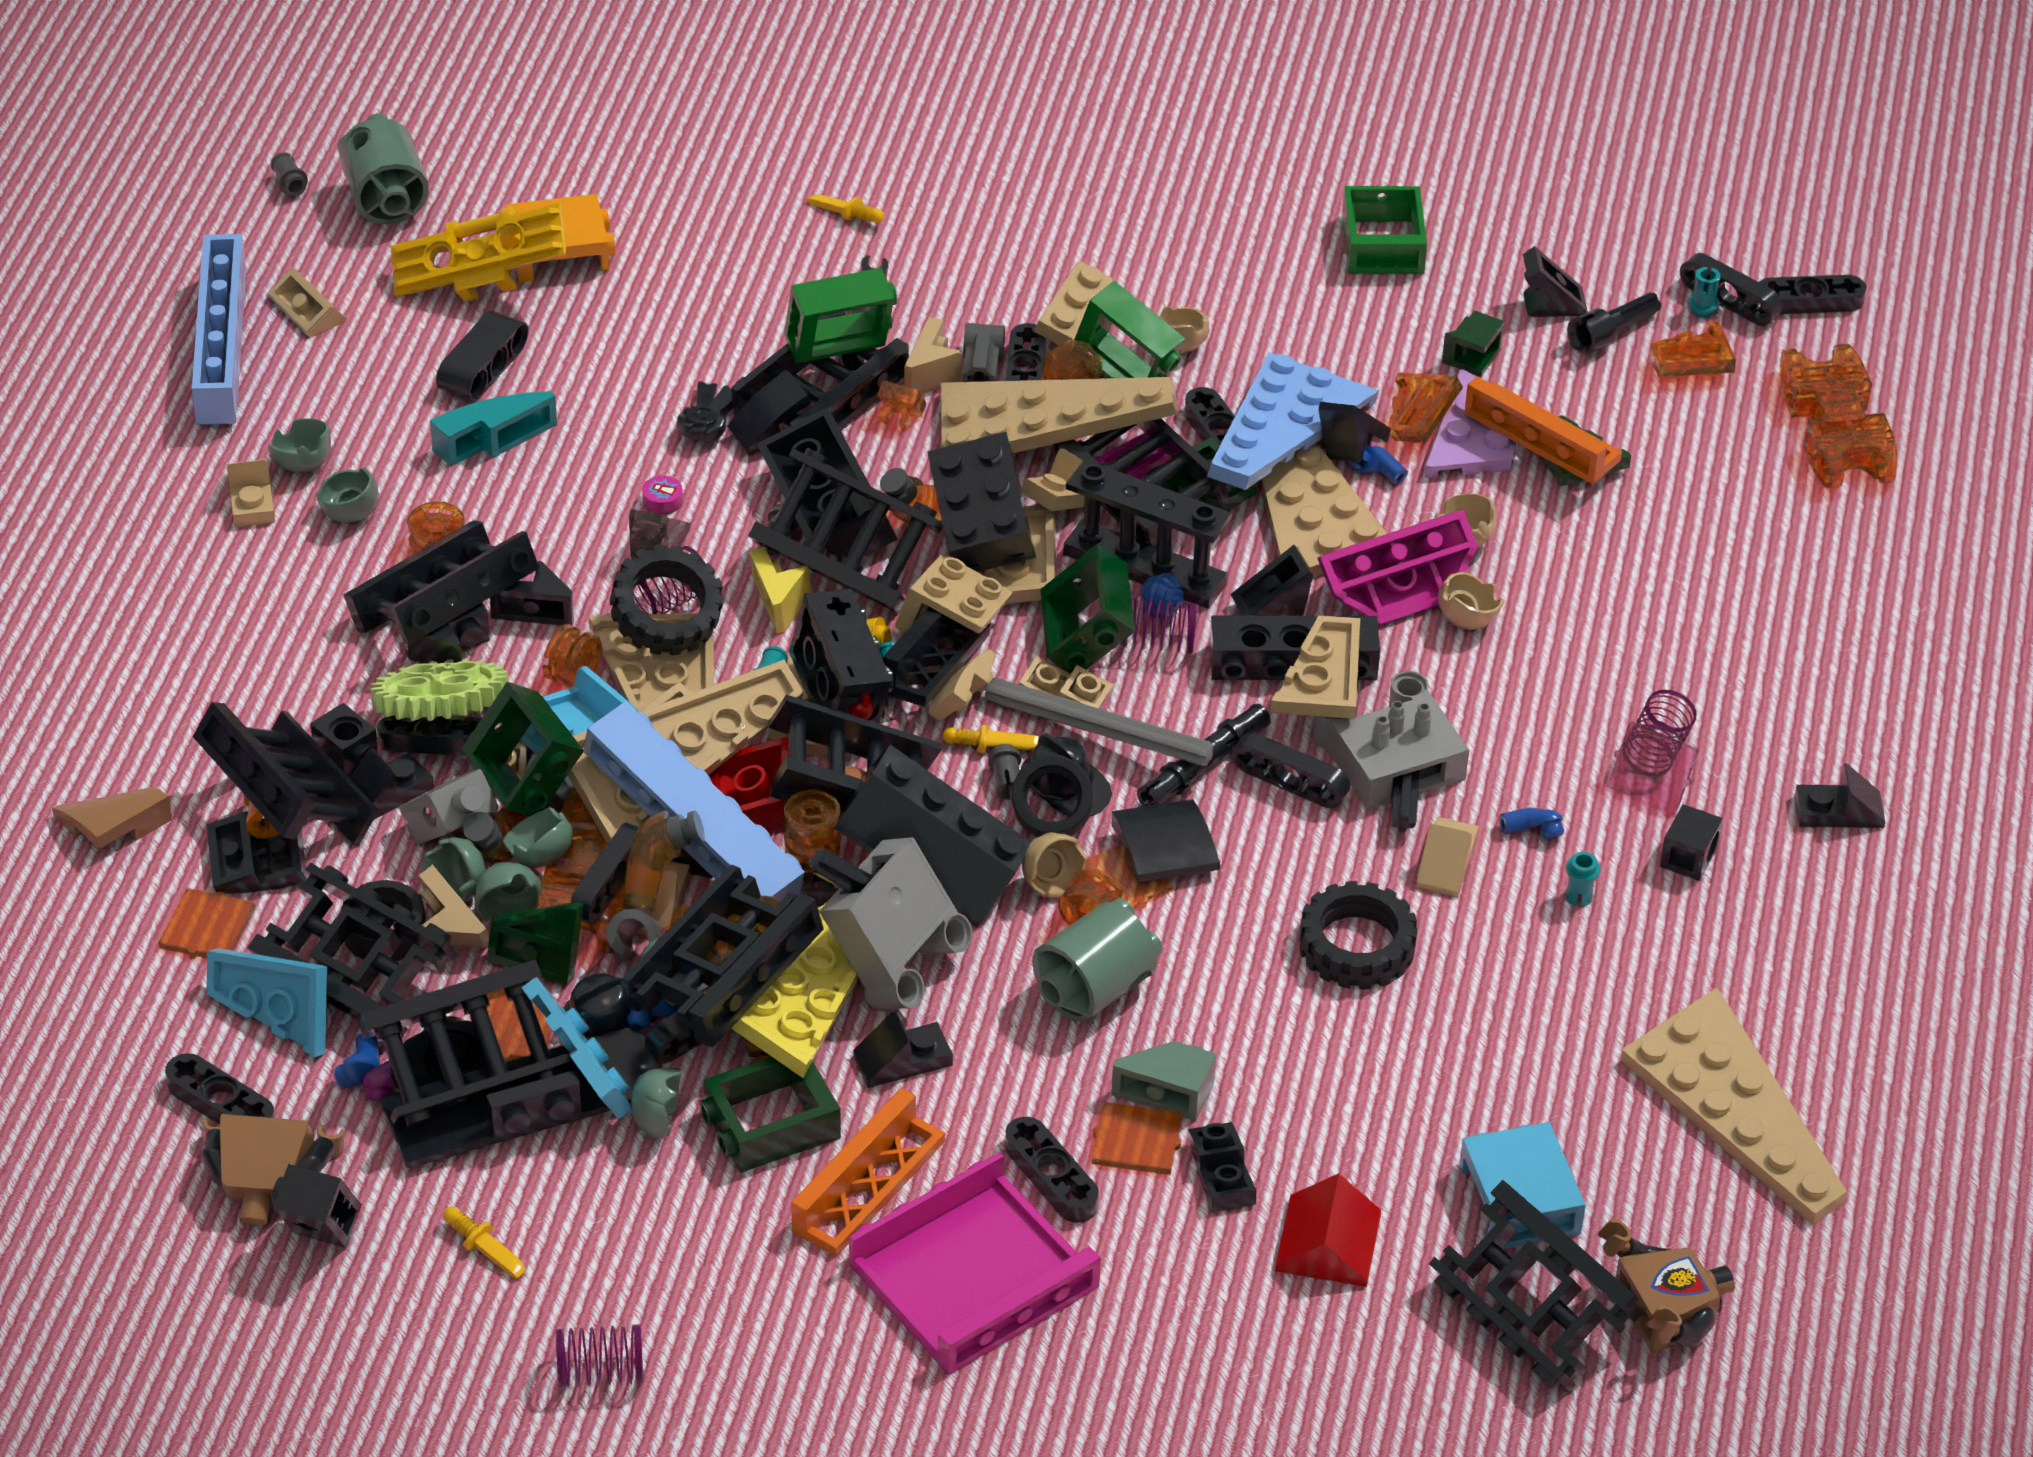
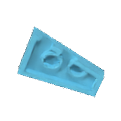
(274, 991)
(586, 1054)

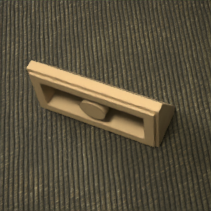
(305, 304)

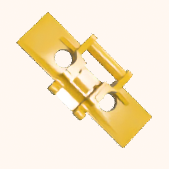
(482, 258)

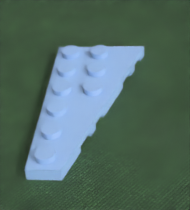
(1280, 418)

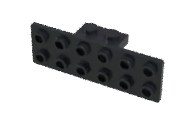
(519, 1108)

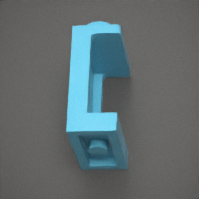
(578, 706)
(1533, 1166)

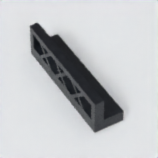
(920, 649)

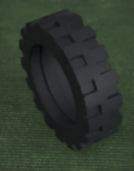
(671, 564)
(1351, 967)

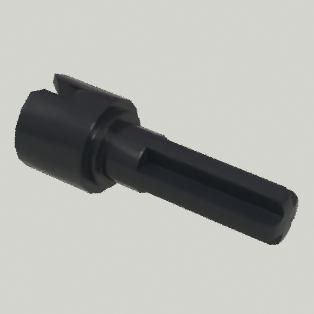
(1600, 327)

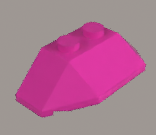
(1400, 569)

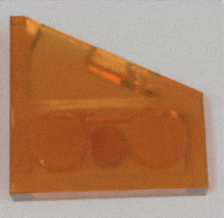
(1693, 355)
(1421, 404)

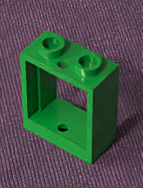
(1384, 251)
(1138, 322)
(819, 339)

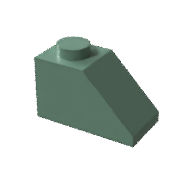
(1166, 1078)

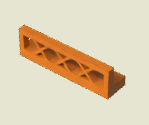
(1539, 430)
(854, 1163)

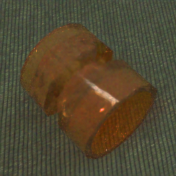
(810, 825)

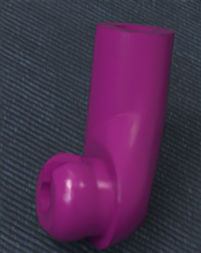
(377, 1082)

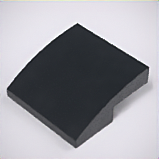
(1165, 840)
(252, 863)

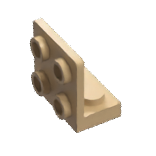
(956, 593)

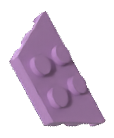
(1468, 443)

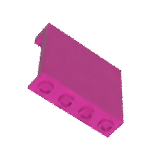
(970, 1265)

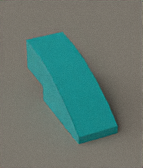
(492, 425)

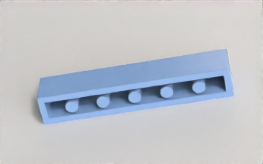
(219, 329)
(664, 780)

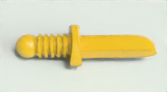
(849, 210)
(989, 738)
(480, 1238)

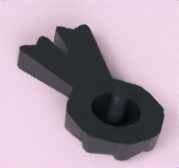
(706, 419)

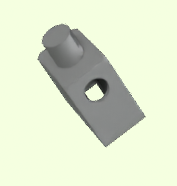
(450, 805)

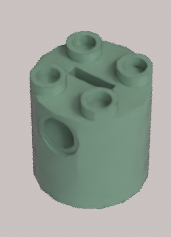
(383, 170)
(1095, 960)

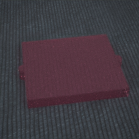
(1653, 768)

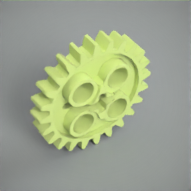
(438, 689)

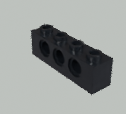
(1269, 645)

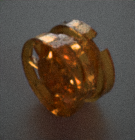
(1072, 361)
(429, 528)
(568, 652)
(1086, 894)

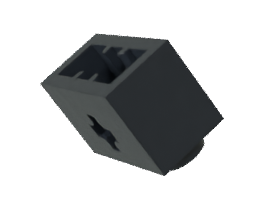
(316, 1205)

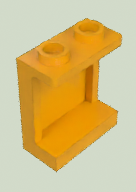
(583, 229)

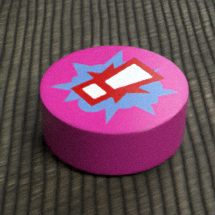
(662, 494)

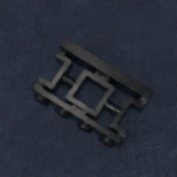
(374, 919)
(743, 975)
(1560, 1260)

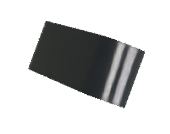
(482, 355)

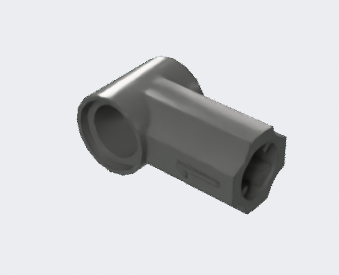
(982, 351)

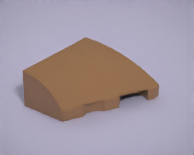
(115, 815)

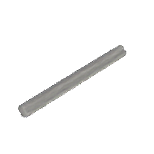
(1099, 721)

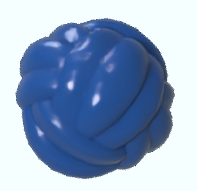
(1164, 588)

